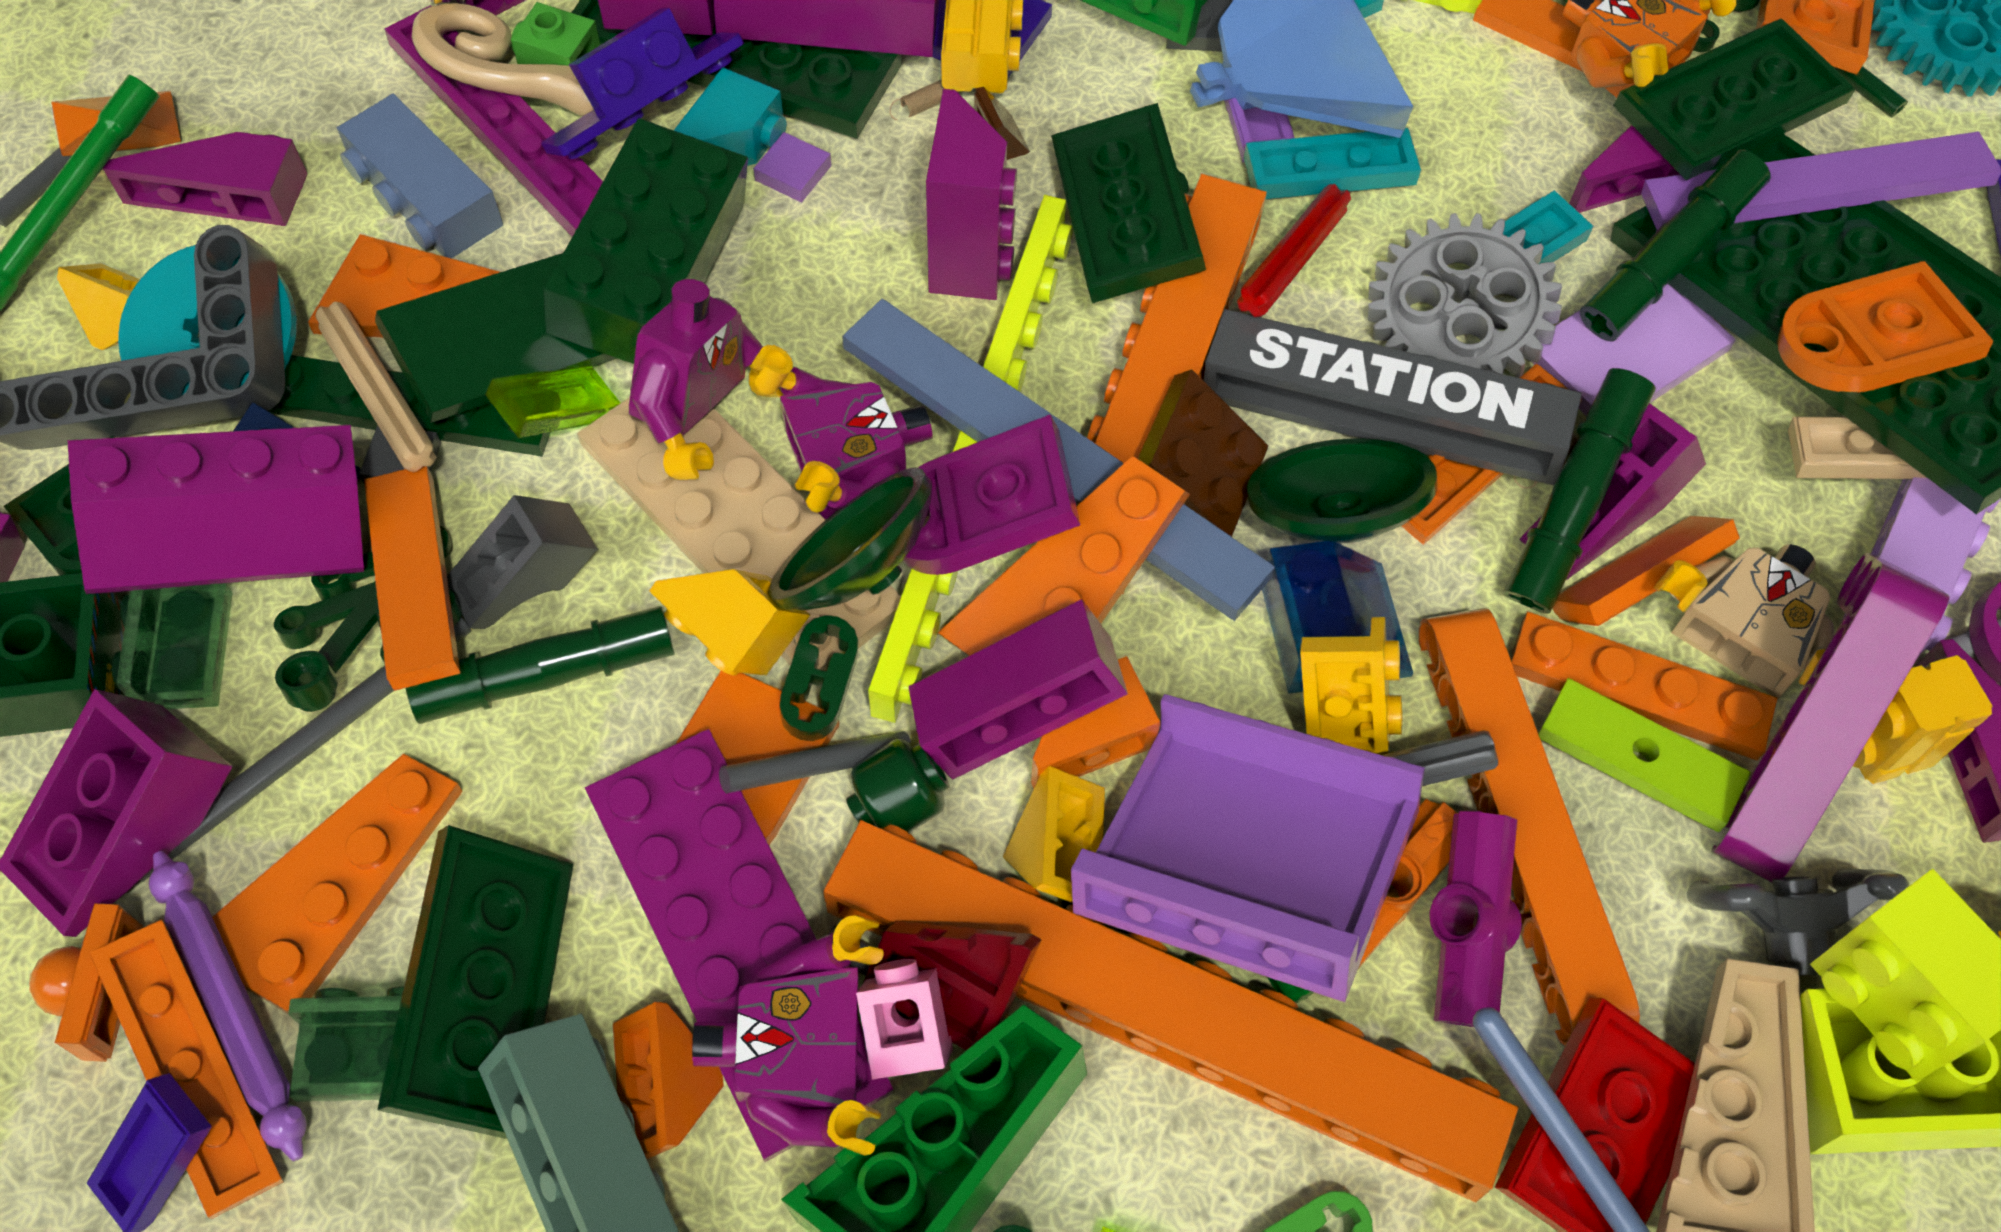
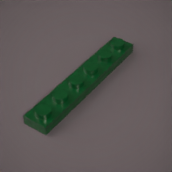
(325, 394)

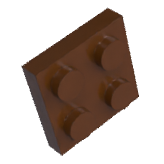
(1204, 450)

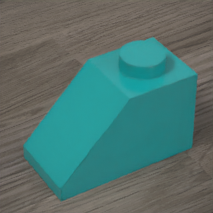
(736, 115)

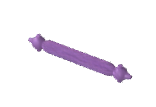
(228, 1006)

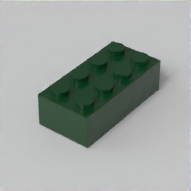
(647, 227)

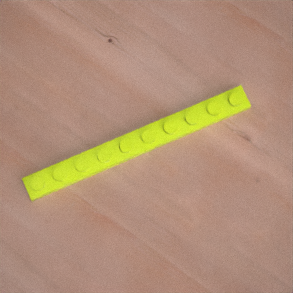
(1019, 327)

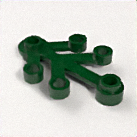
(309, 676)

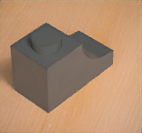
(520, 555)

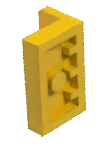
(1350, 688)

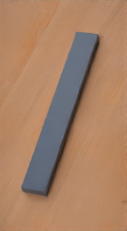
(985, 406)

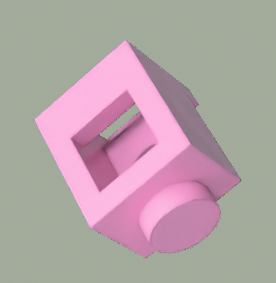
(899, 1044)

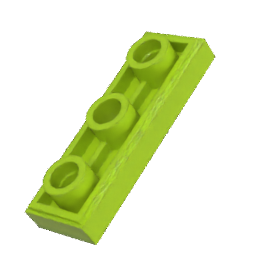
(1676, 771)

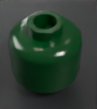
(897, 787)

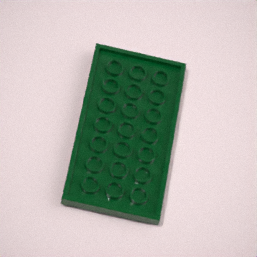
(1757, 268)

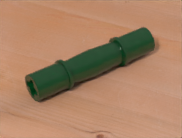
(1675, 245)
(1579, 490)
(544, 664)

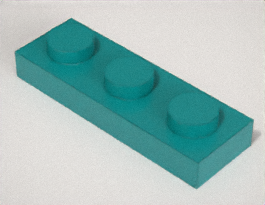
(1348, 160)

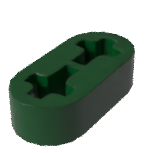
(804, 673)

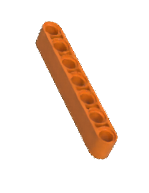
(1550, 874)

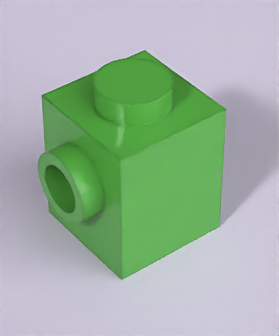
(553, 36)

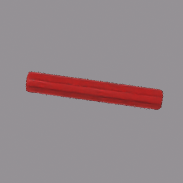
(1293, 251)

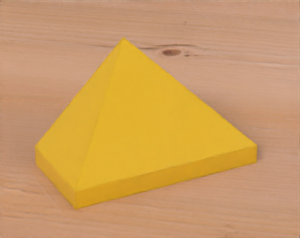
(97, 299)
(1054, 827)

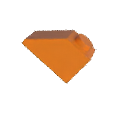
(1103, 735)

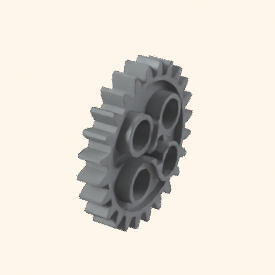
(1466, 297)

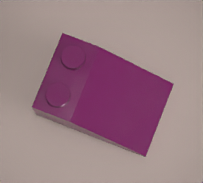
(112, 799)

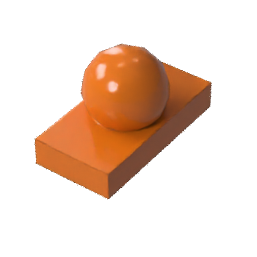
(70, 987)

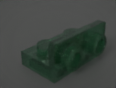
(174, 645)
(342, 1044)

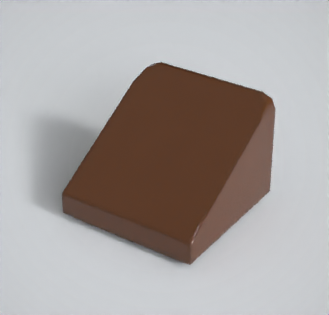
(1001, 121)

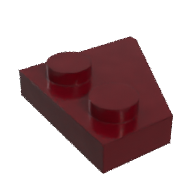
(974, 967)

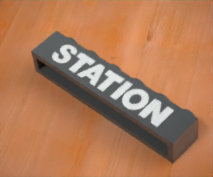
(1392, 396)

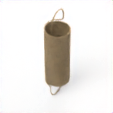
(922, 98)

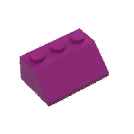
(967, 204)

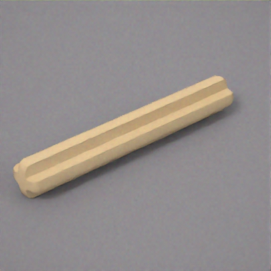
(375, 387)

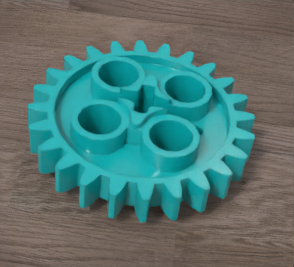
(1944, 40)

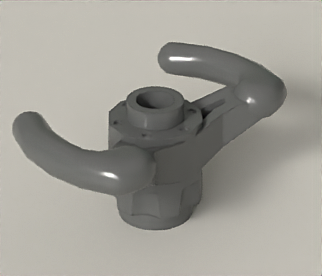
(1797, 915)

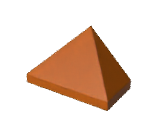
(77, 118)
(659, 1077)

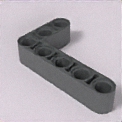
(37, 405)

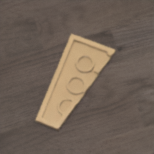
(1745, 1116)

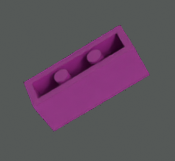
(1016, 690)

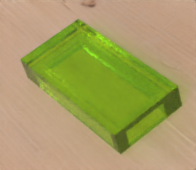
(551, 400)

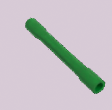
(114, 125)

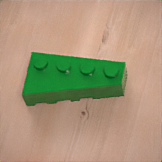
(954, 1142)

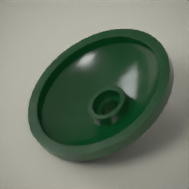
(1342, 489)
(856, 545)

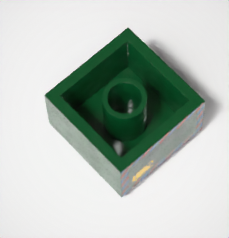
(54, 651)

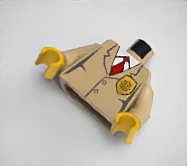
(1754, 614)

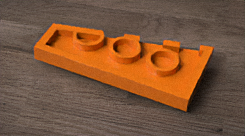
(1086, 562)
(318, 897)

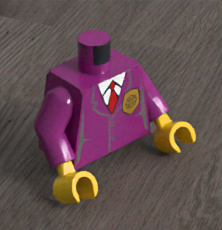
(686, 366)
(838, 430)
(799, 1042)

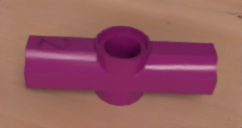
(1481, 883)

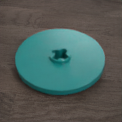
(164, 312)

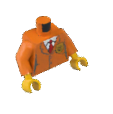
(1636, 39)

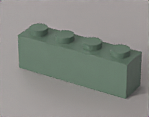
(573, 1132)

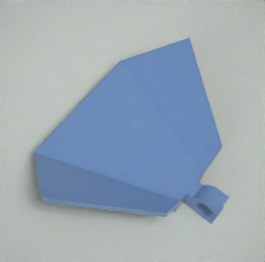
(1306, 64)

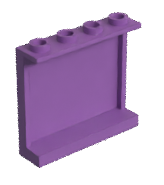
(1253, 847)

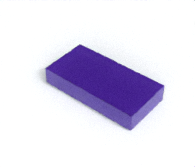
(148, 1154)

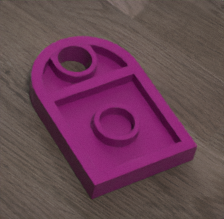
(995, 498)

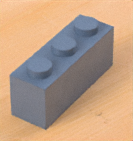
(418, 178)

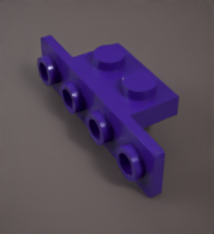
(631, 72)

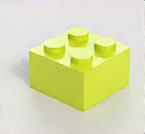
(1919, 976)

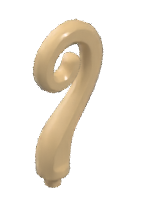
(473, 55)

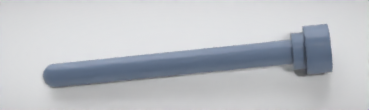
(1556, 1122)

